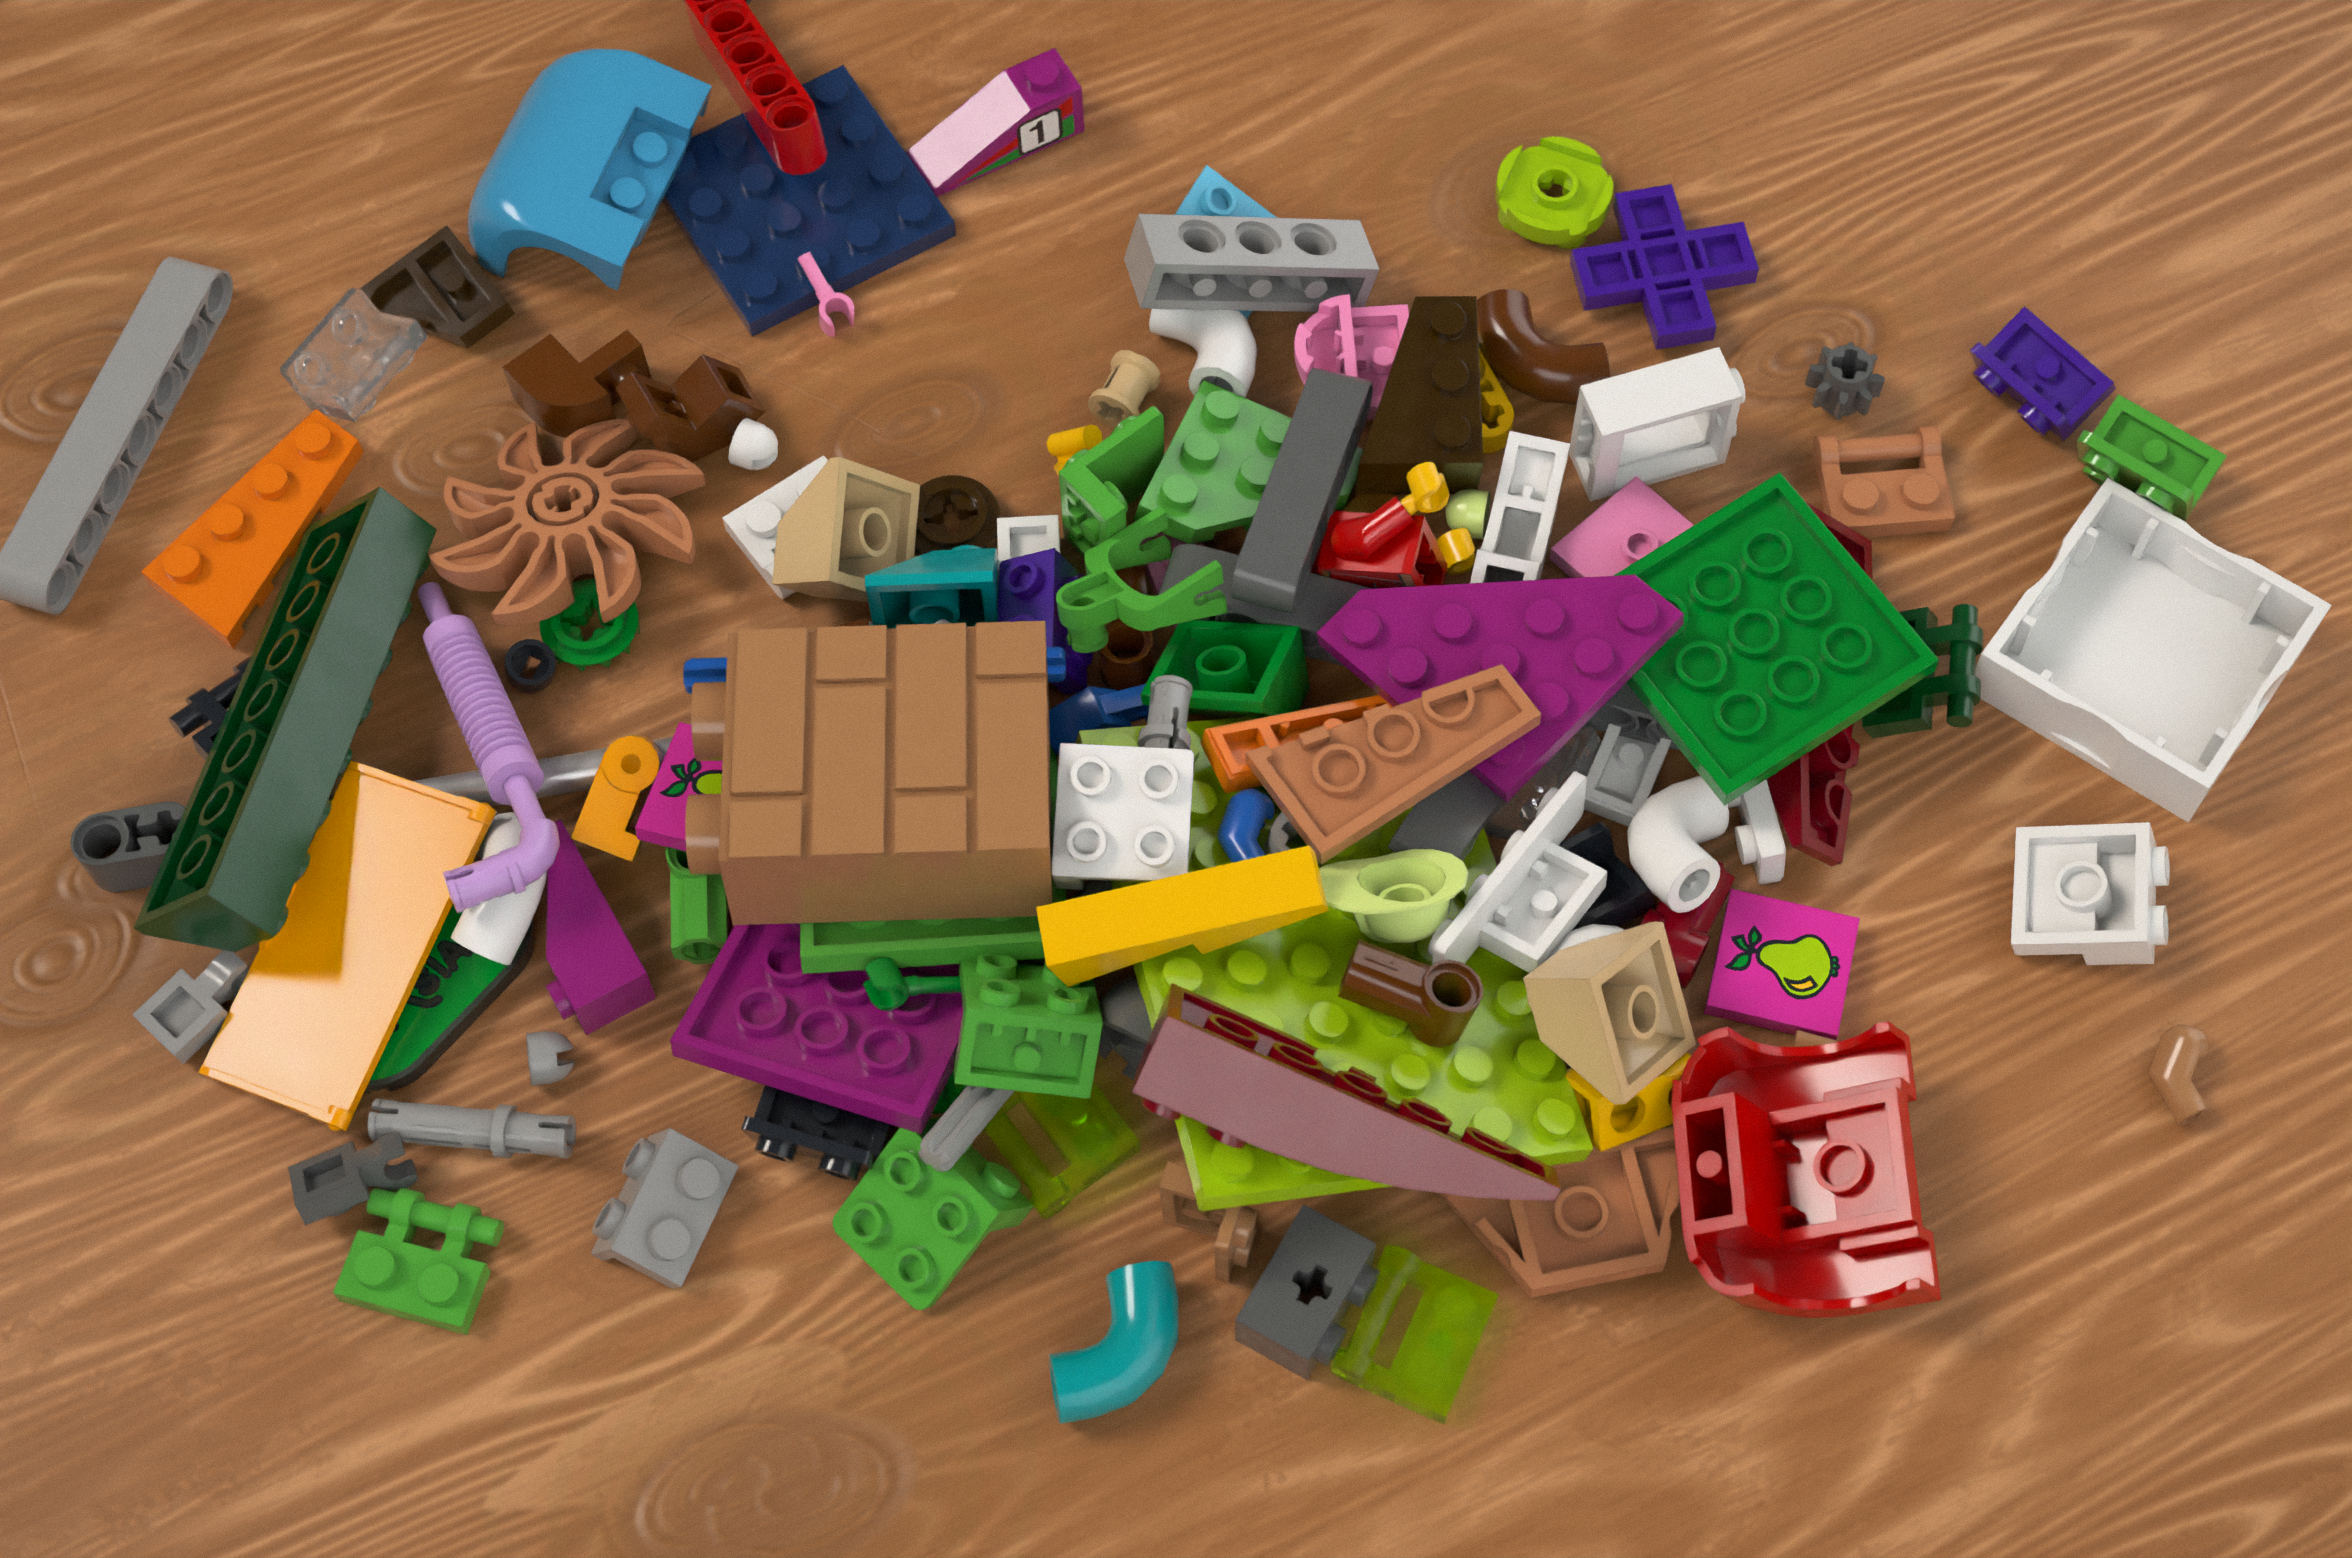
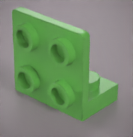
(1108, 477)
(1026, 1029)

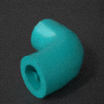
(1131, 1353)

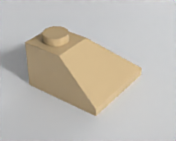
(845, 528)
(1613, 1009)

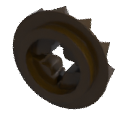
(969, 500)

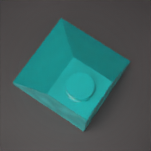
(936, 586)

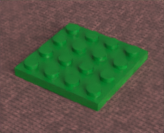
(1774, 639)

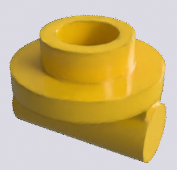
(1068, 442)

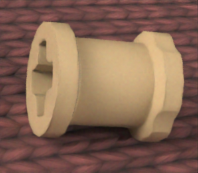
(1124, 388)

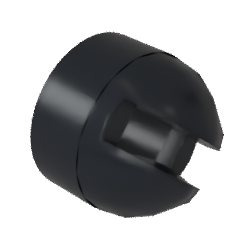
(518, 659)

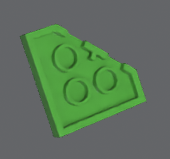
(1221, 466)

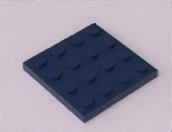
(852, 213)

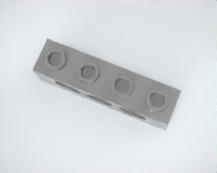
(1248, 262)

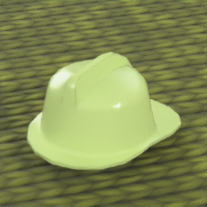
(1397, 894)

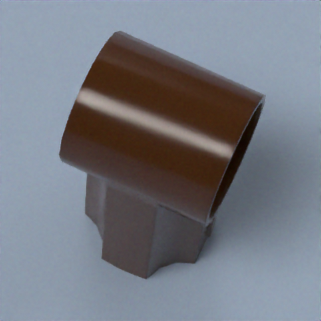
(1134, 671)
(1413, 992)

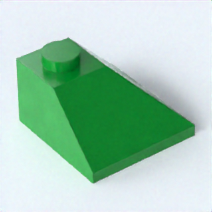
(1236, 668)

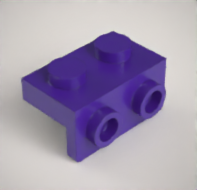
(2041, 374)
(1029, 594)

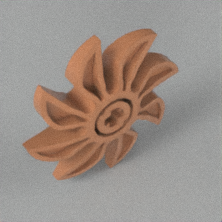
(568, 522)

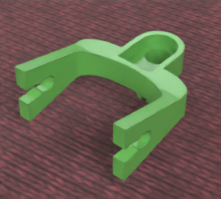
(1103, 597)

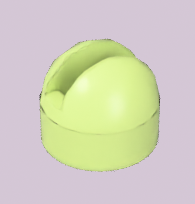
(1469, 510)

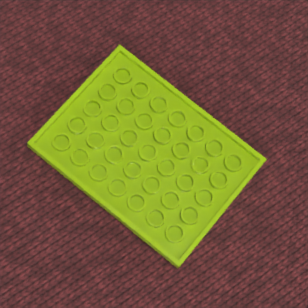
(1290, 979)

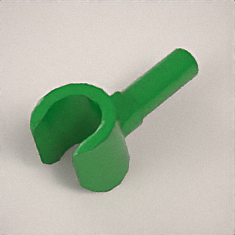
(890, 989)

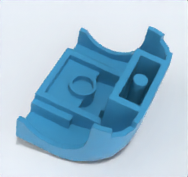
(586, 161)

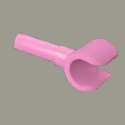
(828, 298)

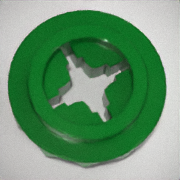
(606, 643)

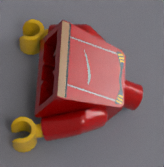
(1393, 544)

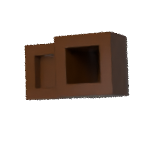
(568, 393)
(693, 413)

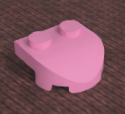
(1351, 342)

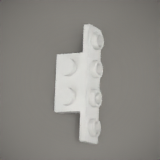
(1531, 894)

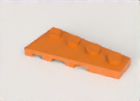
(242, 540)

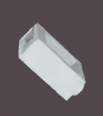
(1655, 422)

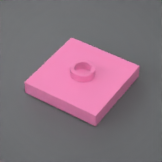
(1619, 533)

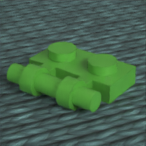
(416, 1280)

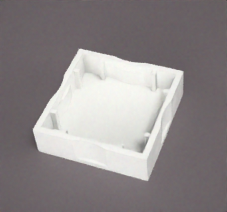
(2147, 649)

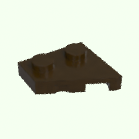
(441, 291)

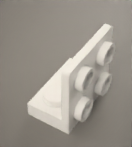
(1121, 814)

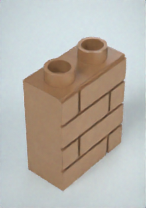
(877, 773)

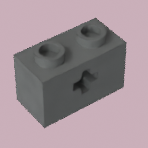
(1310, 1254)

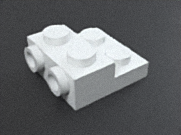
(2089, 892)

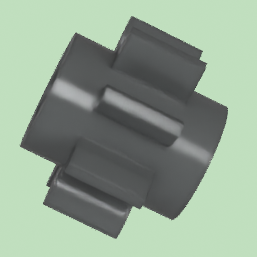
(1844, 380)

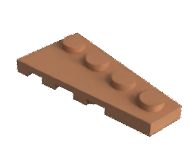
(1369, 770)

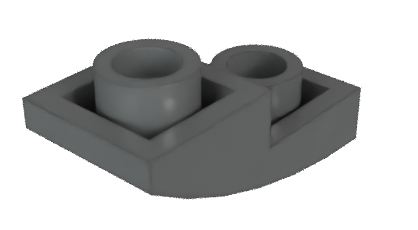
(1449, 818)

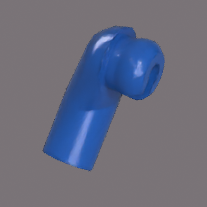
(1243, 823)

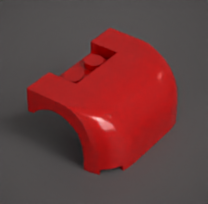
(1803, 1174)

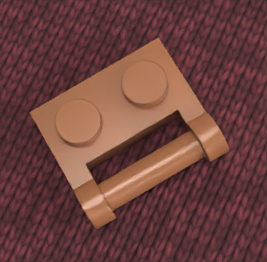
(1885, 500)

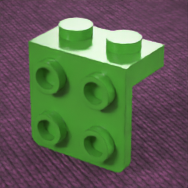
(2149, 457)
(926, 1223)

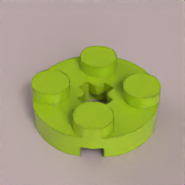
(1549, 219)

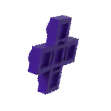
(1664, 266)

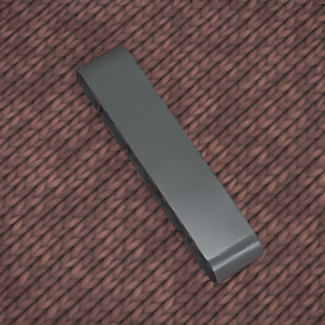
(1302, 491)

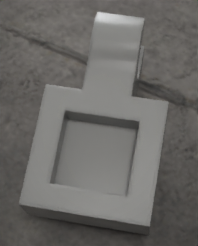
(188, 1010)

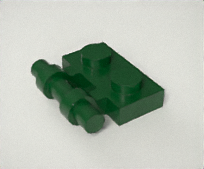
(1958, 690)

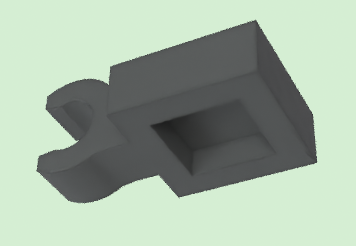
(341, 1177)

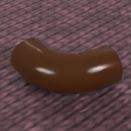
(1528, 359)

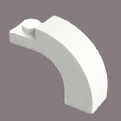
(1522, 510)

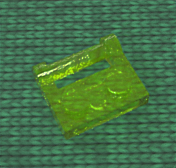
(1082, 1130)
(1437, 1342)

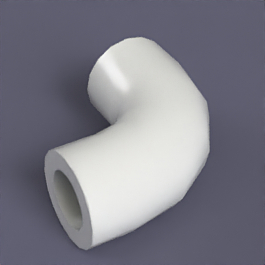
(1222, 343)
(1666, 841)
(499, 924)

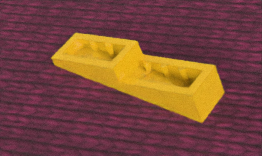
(1198, 908)

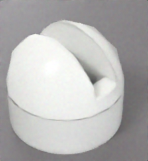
(753, 446)

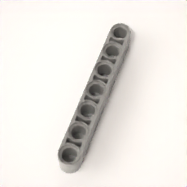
(113, 435)

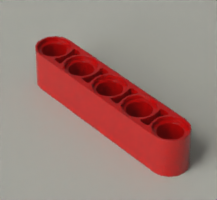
(760, 83)

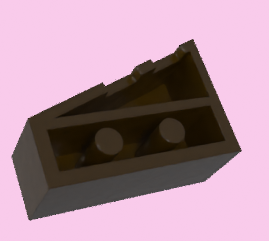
(1429, 402)

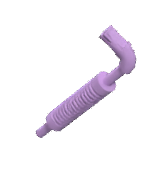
(499, 753)

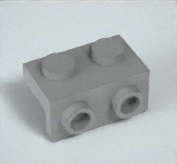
(663, 1206)

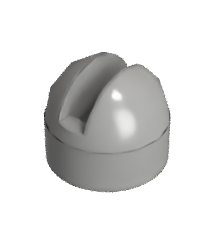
(542, 1057)

